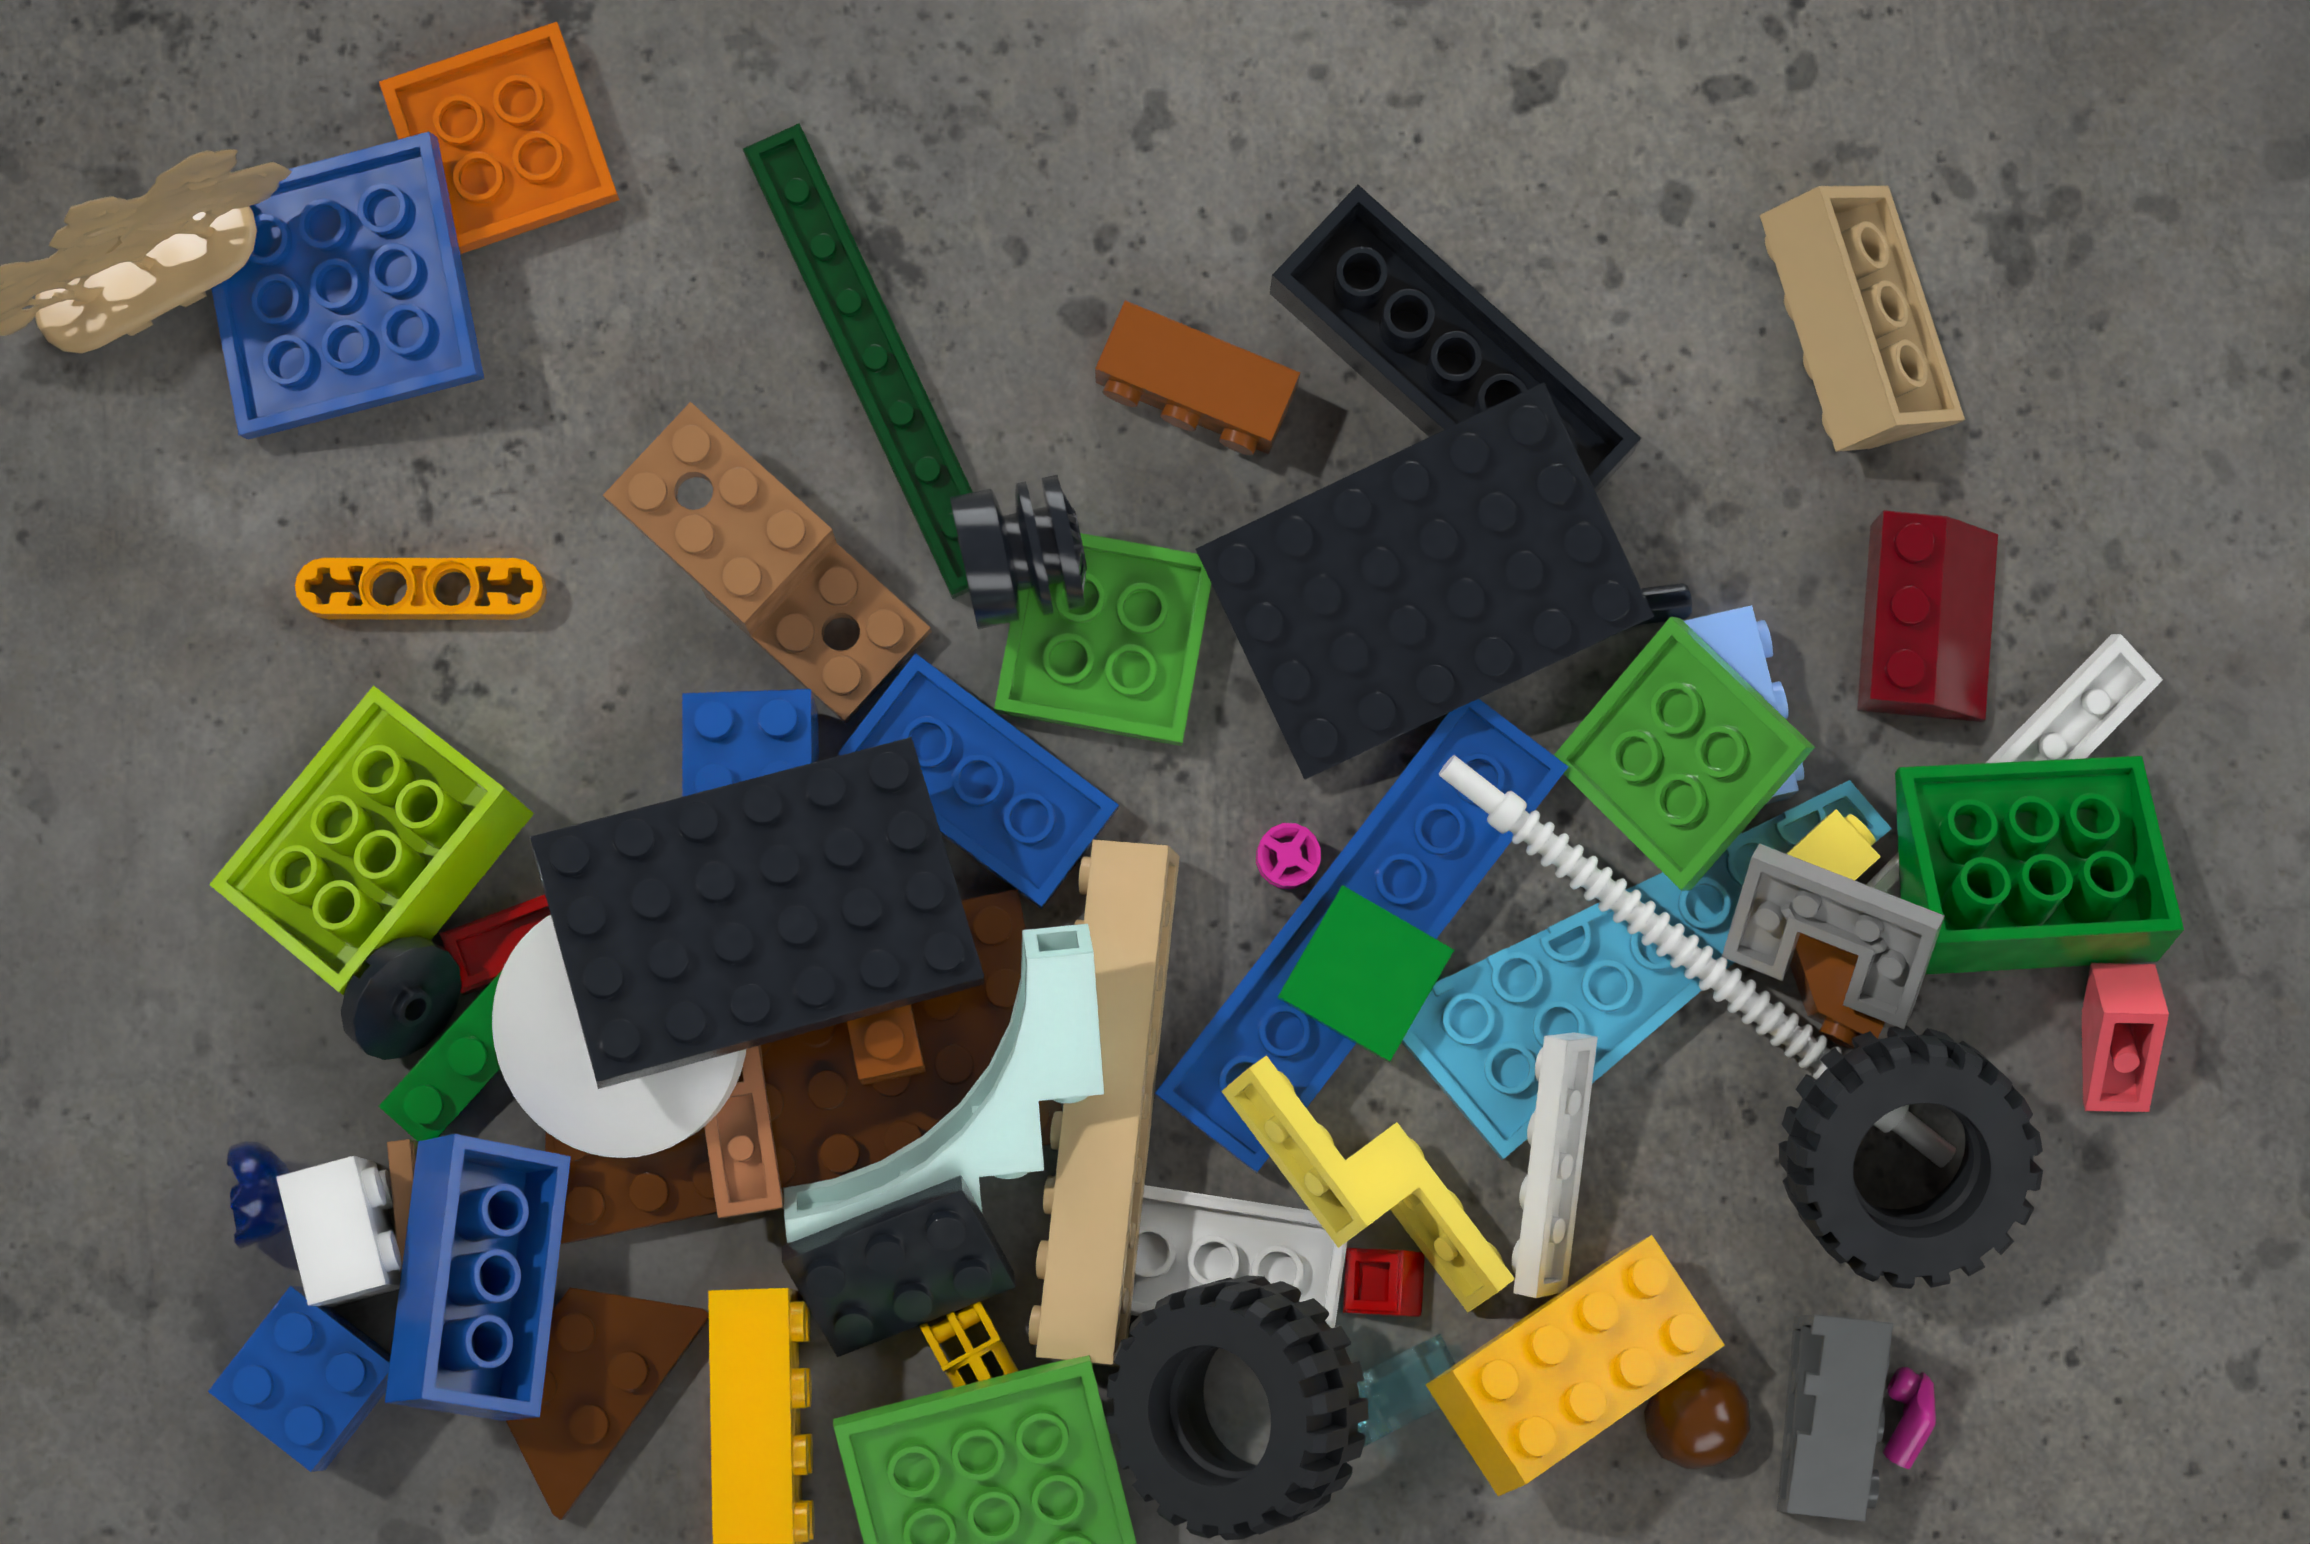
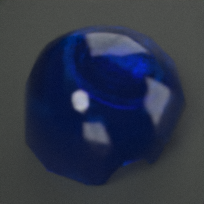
(256, 1197)

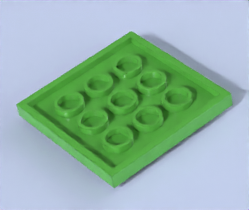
(989, 1464)

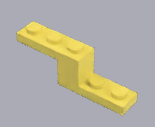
(1375, 1179)

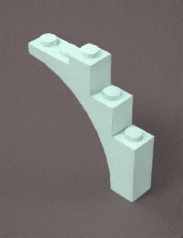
(996, 1128)

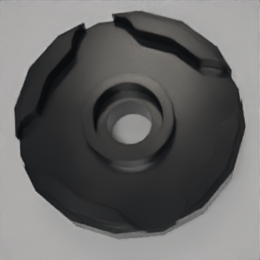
(401, 998)

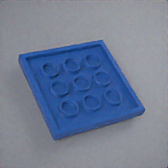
(348, 292)

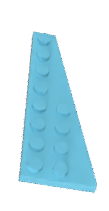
(1587, 978)

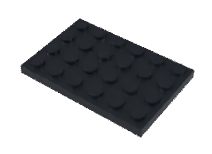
(1424, 581)
(755, 912)

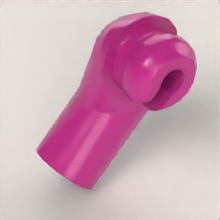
(1918, 1416)

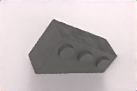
(1834, 1416)

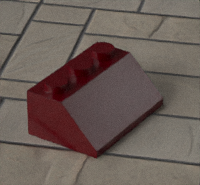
(1927, 617)

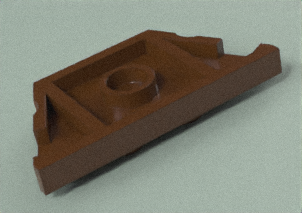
(599, 1376)

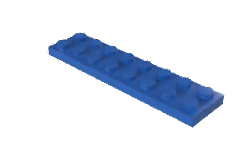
(1413, 858)

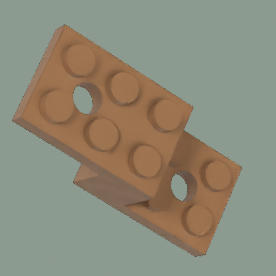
(767, 562)

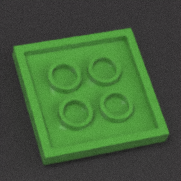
(1120, 659)
(1682, 753)

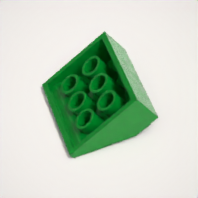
(2036, 863)

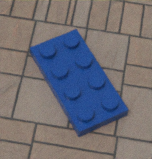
(989, 781)

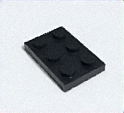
(898, 1266)

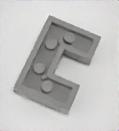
(1796, 897)

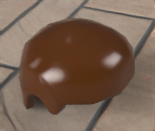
(1698, 1419)

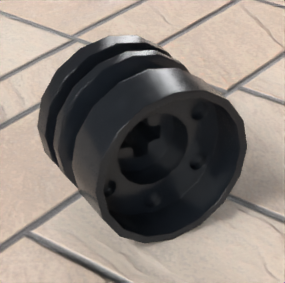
(1019, 551)

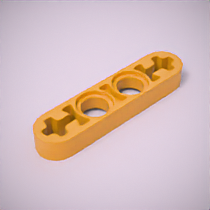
(421, 580)

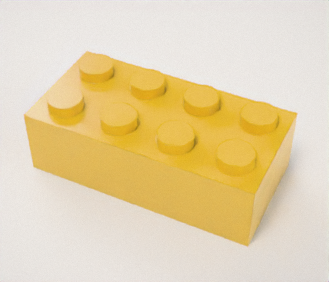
(1574, 1366)
(757, 1417)

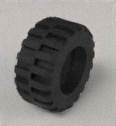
(1960, 1220)
(1165, 1419)

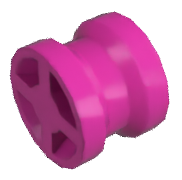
(1293, 847)

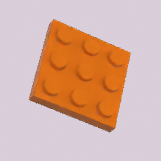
(508, 135)

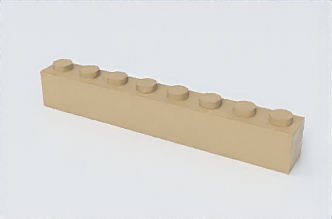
(1106, 1137)

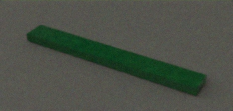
(865, 341)

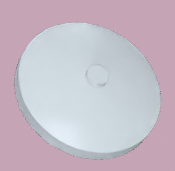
(552, 1074)

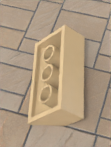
(1860, 316)

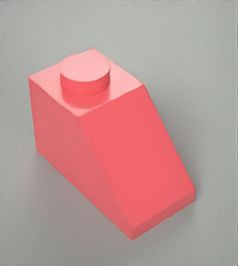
(2122, 1036)

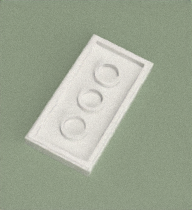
(1208, 1238)

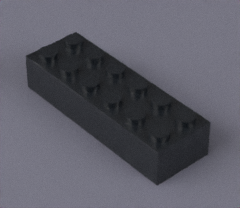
(1429, 333)

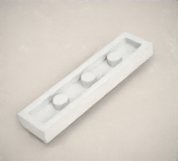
(1555, 1164)

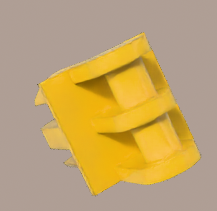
(955, 1325)

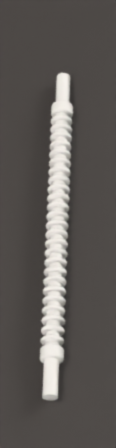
(1509, 814)

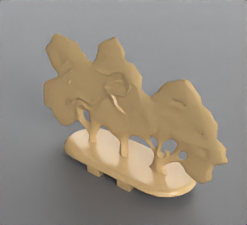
(140, 255)

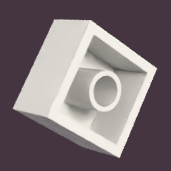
(342, 1230)

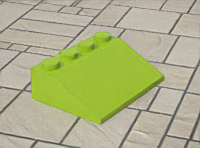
(370, 842)

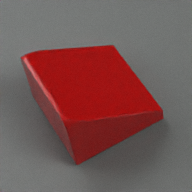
(1383, 1282)

